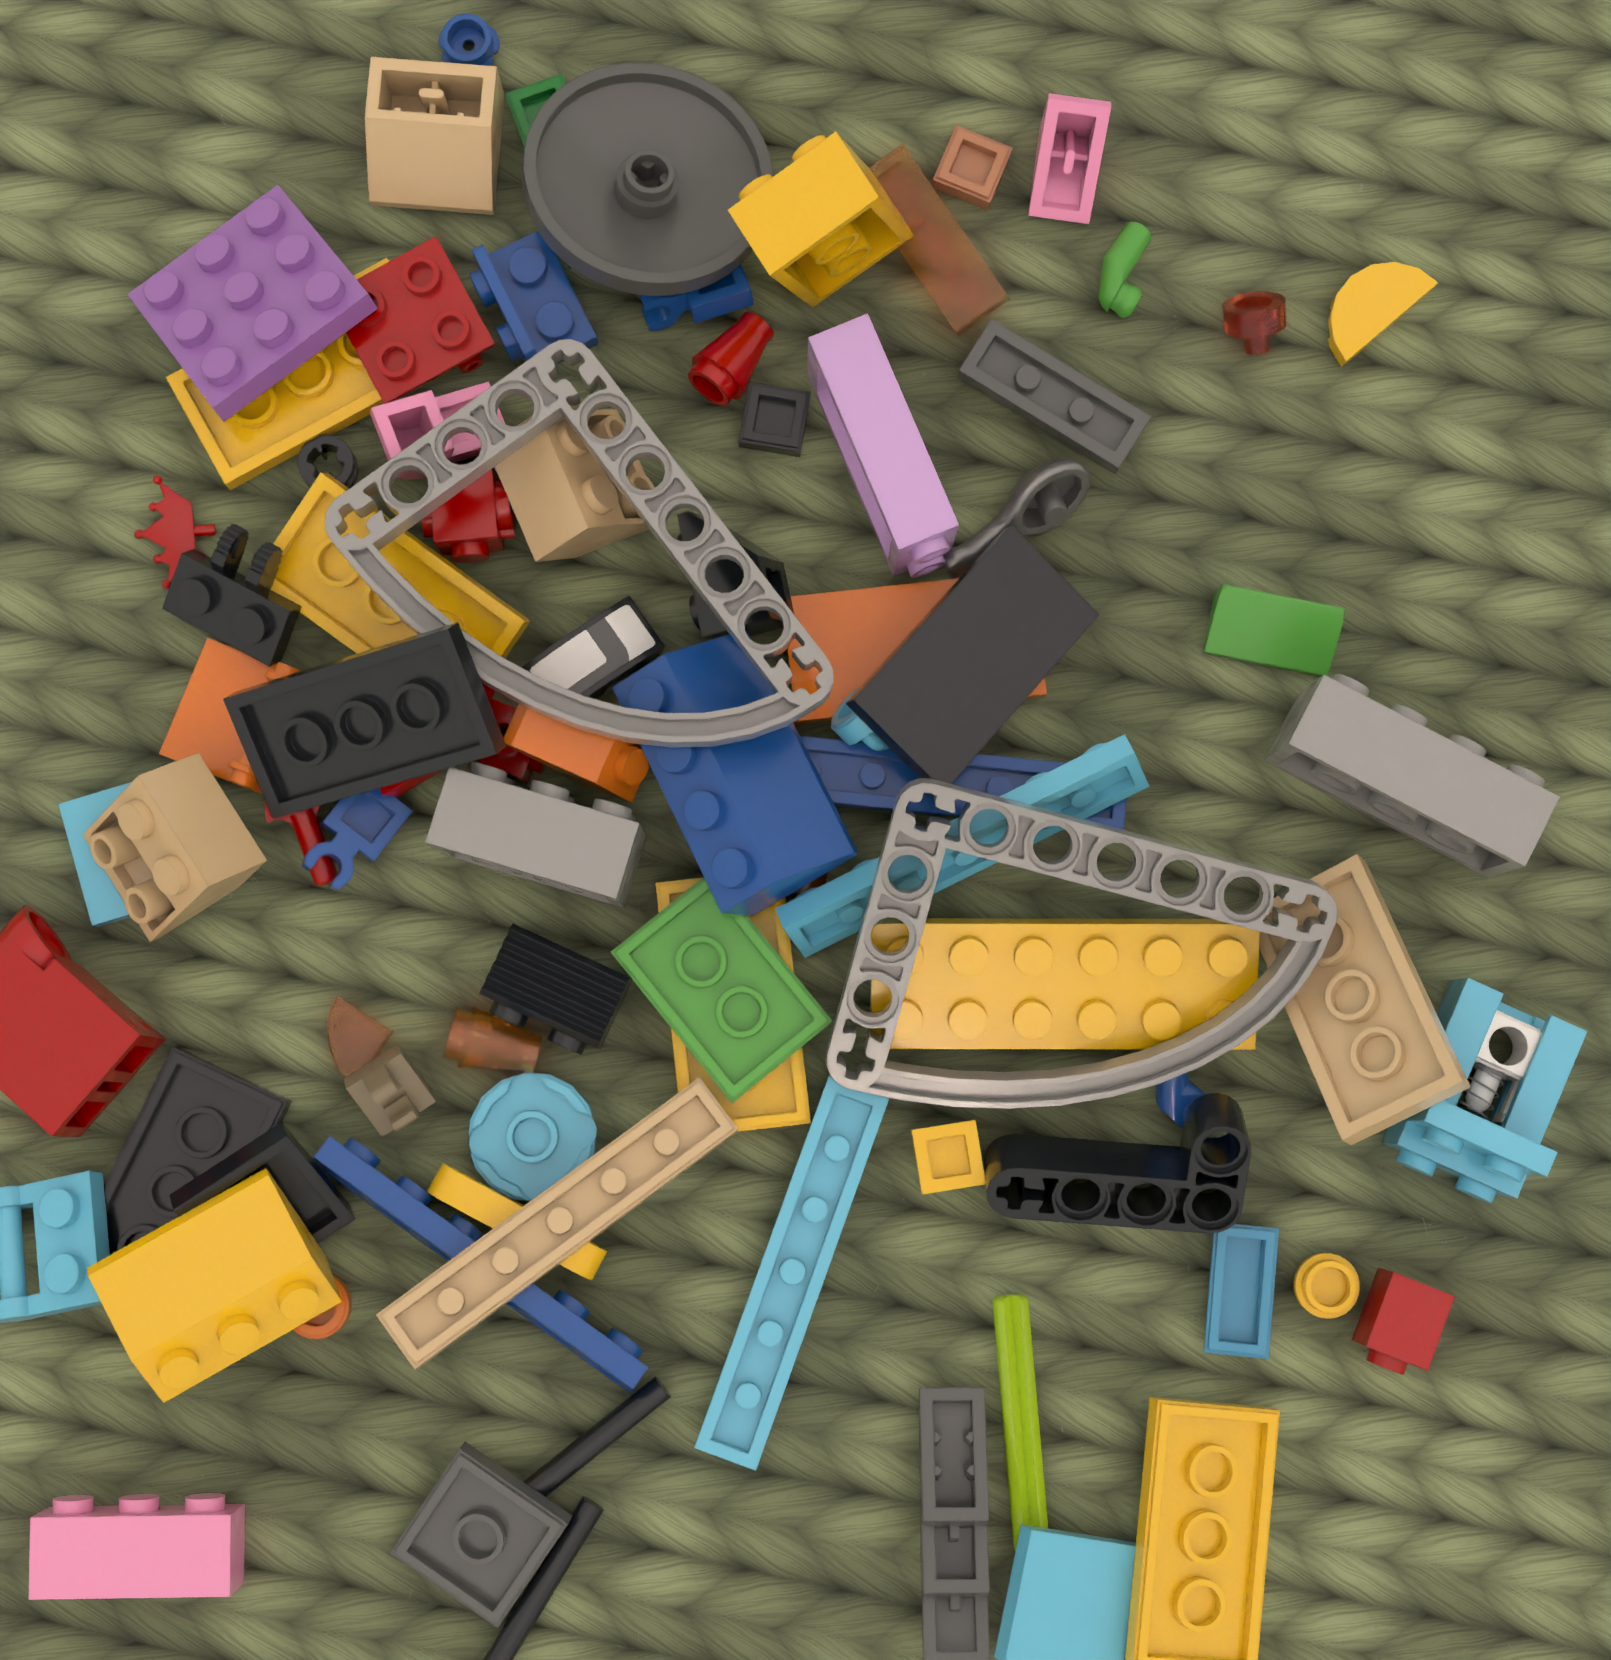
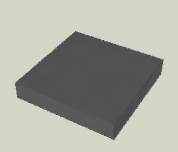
(481, 1534)

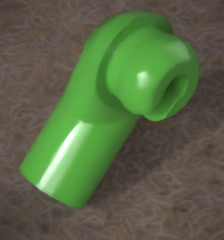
(1117, 266)

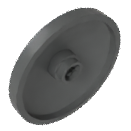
(638, 177)

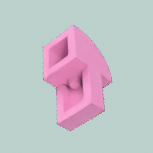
(410, 418)

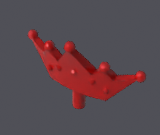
(174, 530)

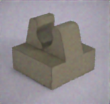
(390, 1091)

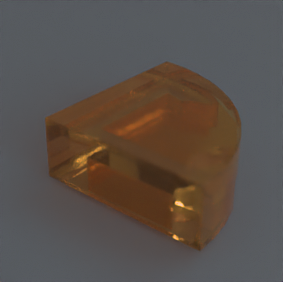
(354, 1036)

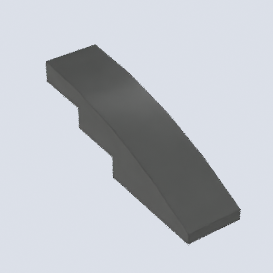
(954, 1523)

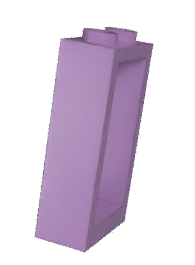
(881, 447)

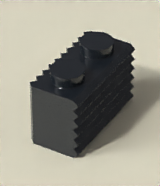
(555, 988)

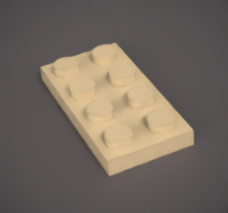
(1366, 1012)

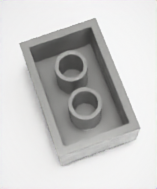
(537, 833)

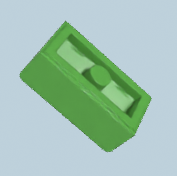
(1273, 630)

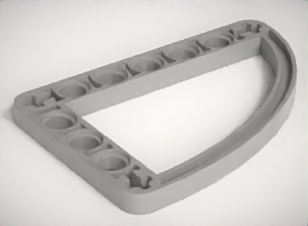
(654, 506)
(1078, 865)

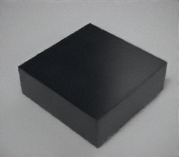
(774, 419)

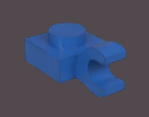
(705, 303)

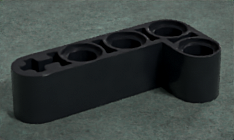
(1109, 1198)

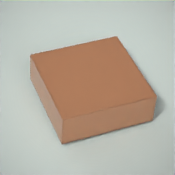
(972, 167)

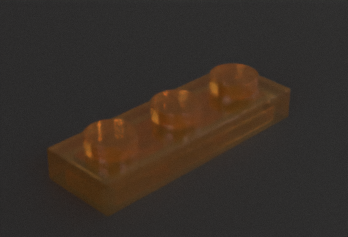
(939, 249)

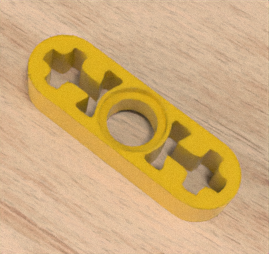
(494, 1207)

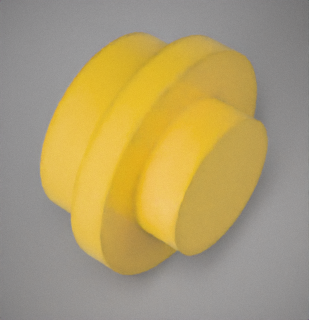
(1326, 1285)

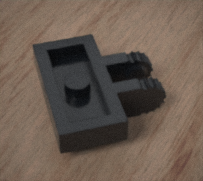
(233, 605)

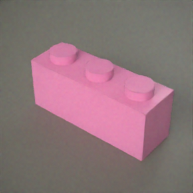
(137, 1548)

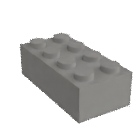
(1412, 776)

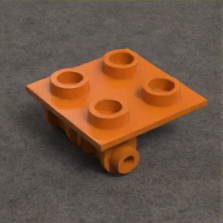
(203, 719)

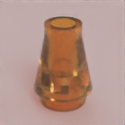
(489, 1042)

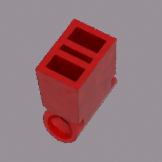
(62, 1032)

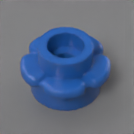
(465, 29)

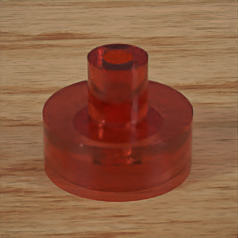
(1254, 319)

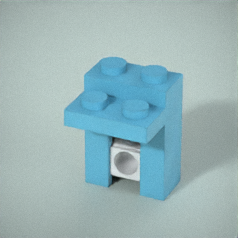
(1501, 1151)

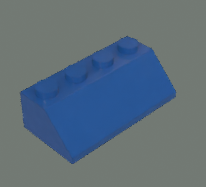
(744, 806)

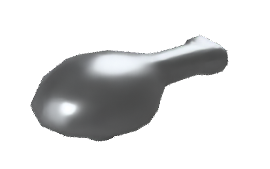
(1035, 506)

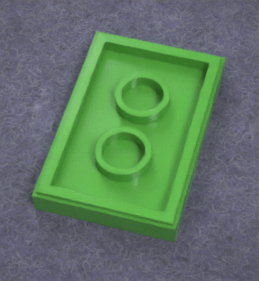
(721, 989)

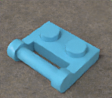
(69, 1239)

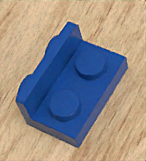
(531, 297)

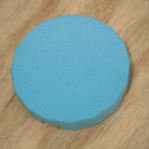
(530, 1134)

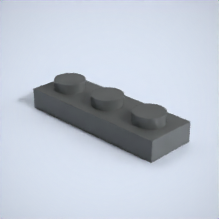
(1053, 396)

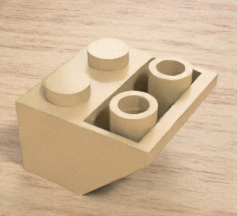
(433, 135)
(564, 493)
(173, 845)

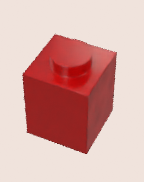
(1402, 1321)

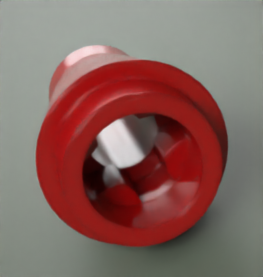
(728, 362)

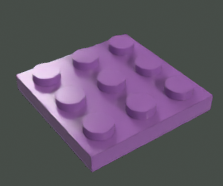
(252, 302)

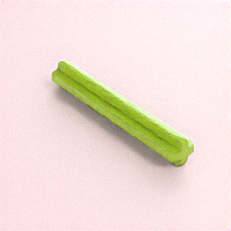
(1019, 1412)

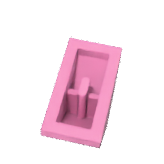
(1068, 158)

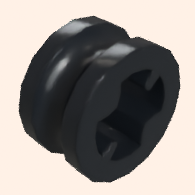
(320, 446)

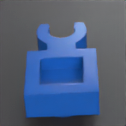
(359, 826)

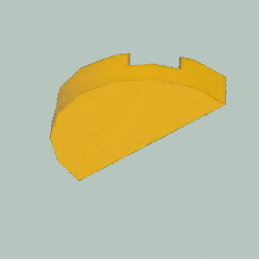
(1371, 304)

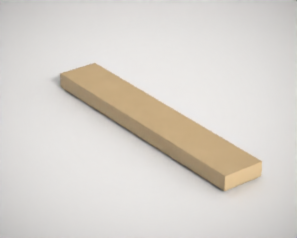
(556, 1224)

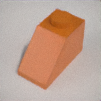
(579, 755)

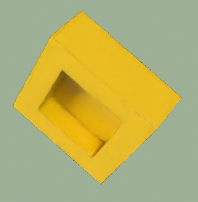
(948, 1156)

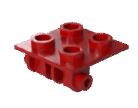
(420, 324)

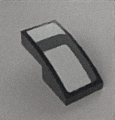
(599, 651)

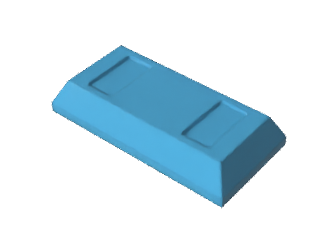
(1241, 1291)

